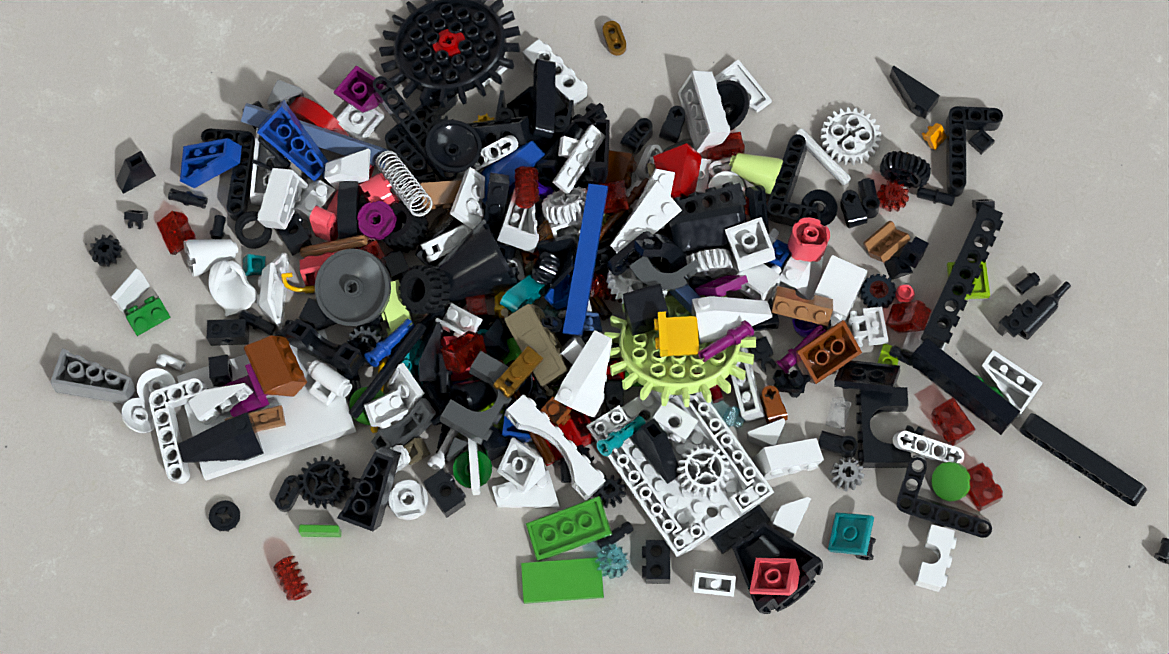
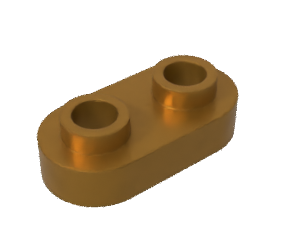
(614, 39)

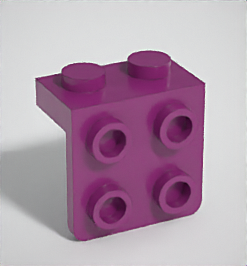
(255, 400)

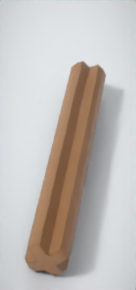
(334, 246)

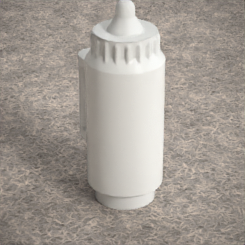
(329, 379)

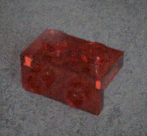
(731, 146)
(175, 231)

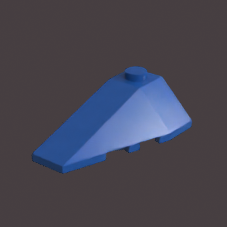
(527, 156)

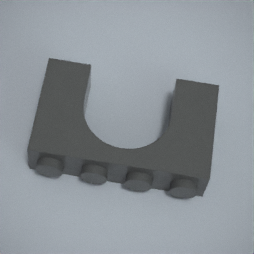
(478, 424)

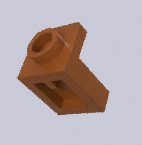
(556, 412)

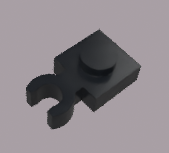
(763, 352)

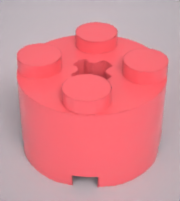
(378, 189)
(808, 240)

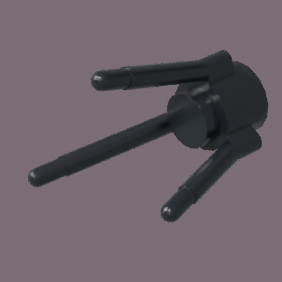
(279, 161)
(538, 395)

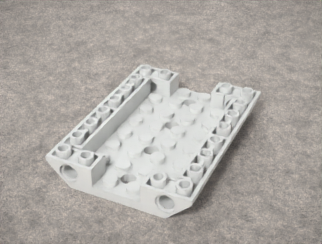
(674, 511)

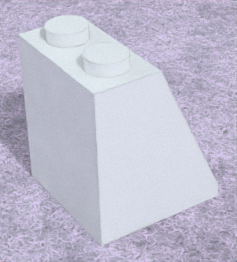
(842, 284)

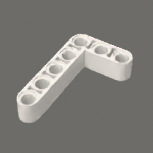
(171, 425)

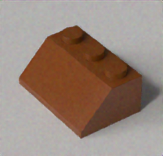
(827, 352)
(275, 366)

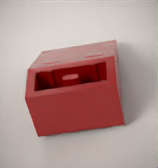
(573, 430)

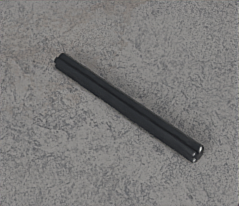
(387, 370)

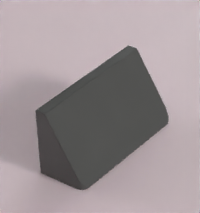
(457, 446)

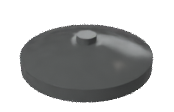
(352, 287)

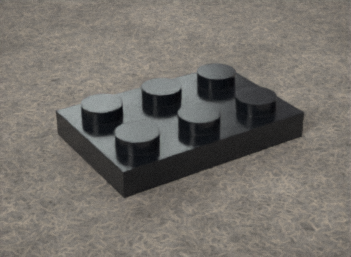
(867, 376)

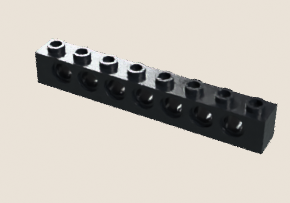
(987, 218)

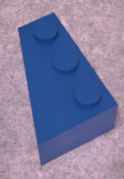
(208, 160)

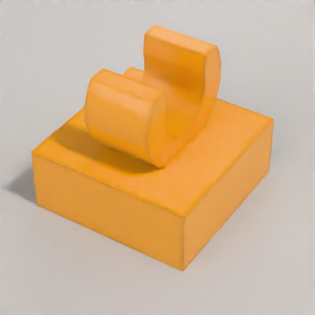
(934, 136)

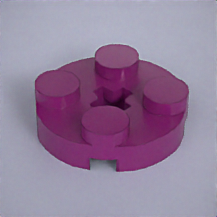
(378, 230)

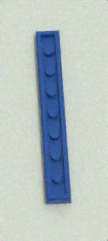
(585, 260)

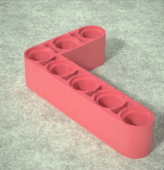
(325, 221)

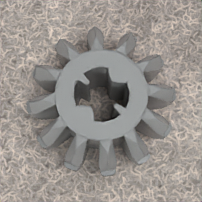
(840, 475)

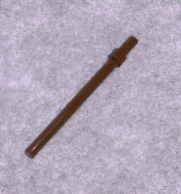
(635, 194)

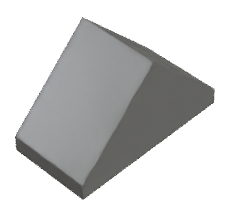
(281, 92)

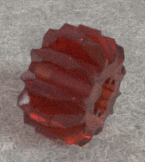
(893, 195)

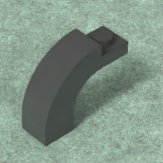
(669, 281)
(408, 428)

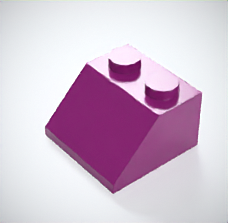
(358, 90)

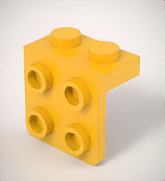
(676, 335)

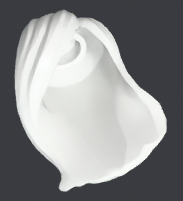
(230, 287)

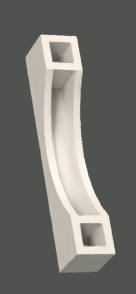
(527, 417)

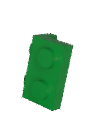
(147, 315)

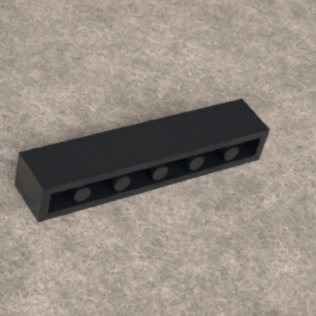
(964, 386)

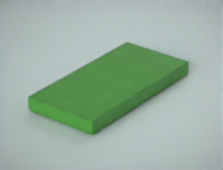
(568, 528)
(561, 580)

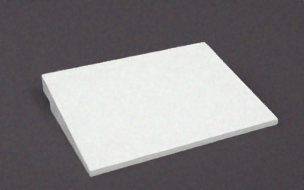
(306, 417)

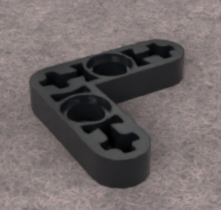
(623, 254)

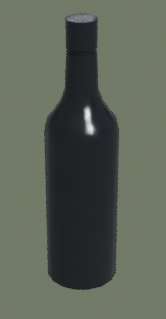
(1047, 305)

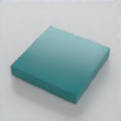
(851, 533)

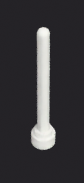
(437, 461)

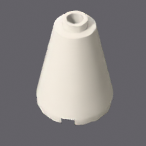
(206, 252)

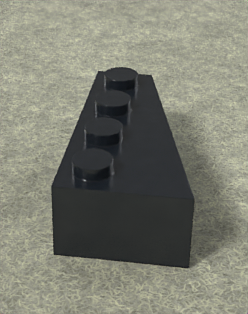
(372, 491)

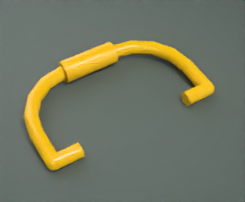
(307, 289)

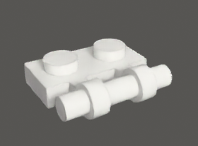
(874, 325)

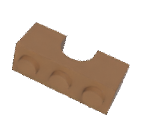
(789, 304)

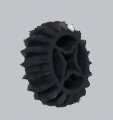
(905, 169)
(337, 491)

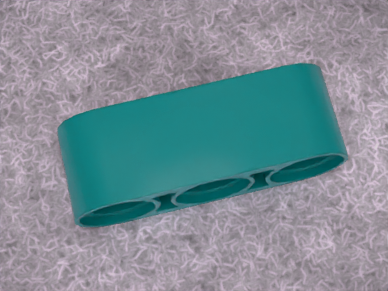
(521, 294)

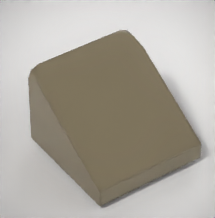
(417, 450)

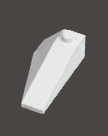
(802, 277)
(720, 314)
(587, 377)

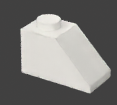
(790, 516)

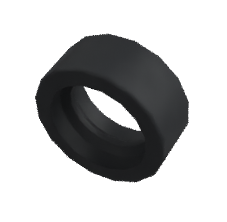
(251, 243)

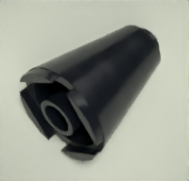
(473, 394)

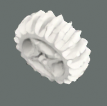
(565, 207)
(711, 262)
(708, 475)

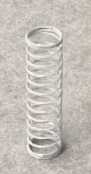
(408, 204)

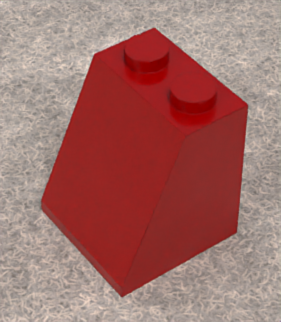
(686, 165)

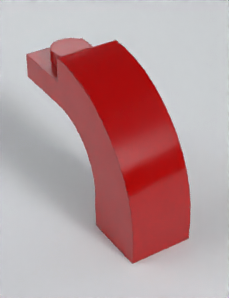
(314, 114)

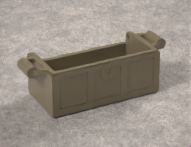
(528, 331)

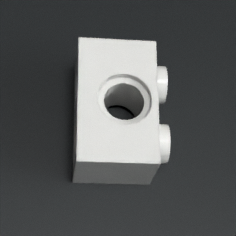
(685, 426)
(713, 582)

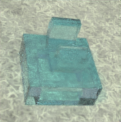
(731, 417)

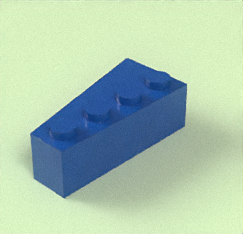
(292, 140)

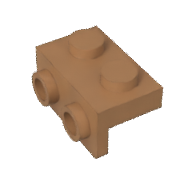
(885, 242)

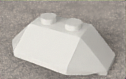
(273, 292)

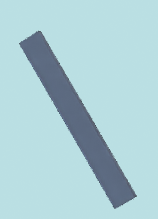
(322, 137)

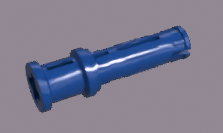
(383, 348)

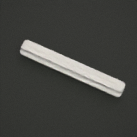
(824, 158)

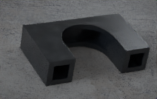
(873, 451)

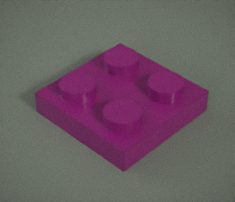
(721, 285)

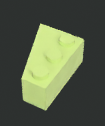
(395, 312)

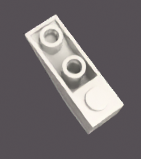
(214, 402)

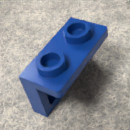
(559, 295)

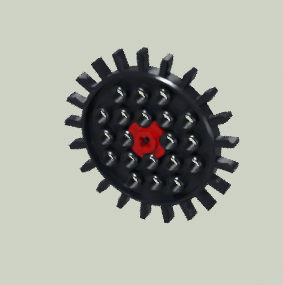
(451, 46)

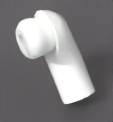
(164, 360)

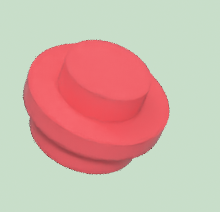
(904, 293)

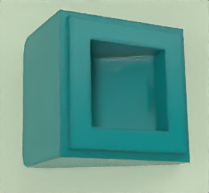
(253, 264)

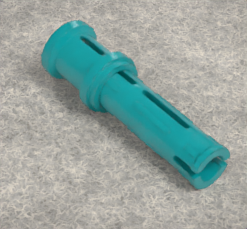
(616, 439)

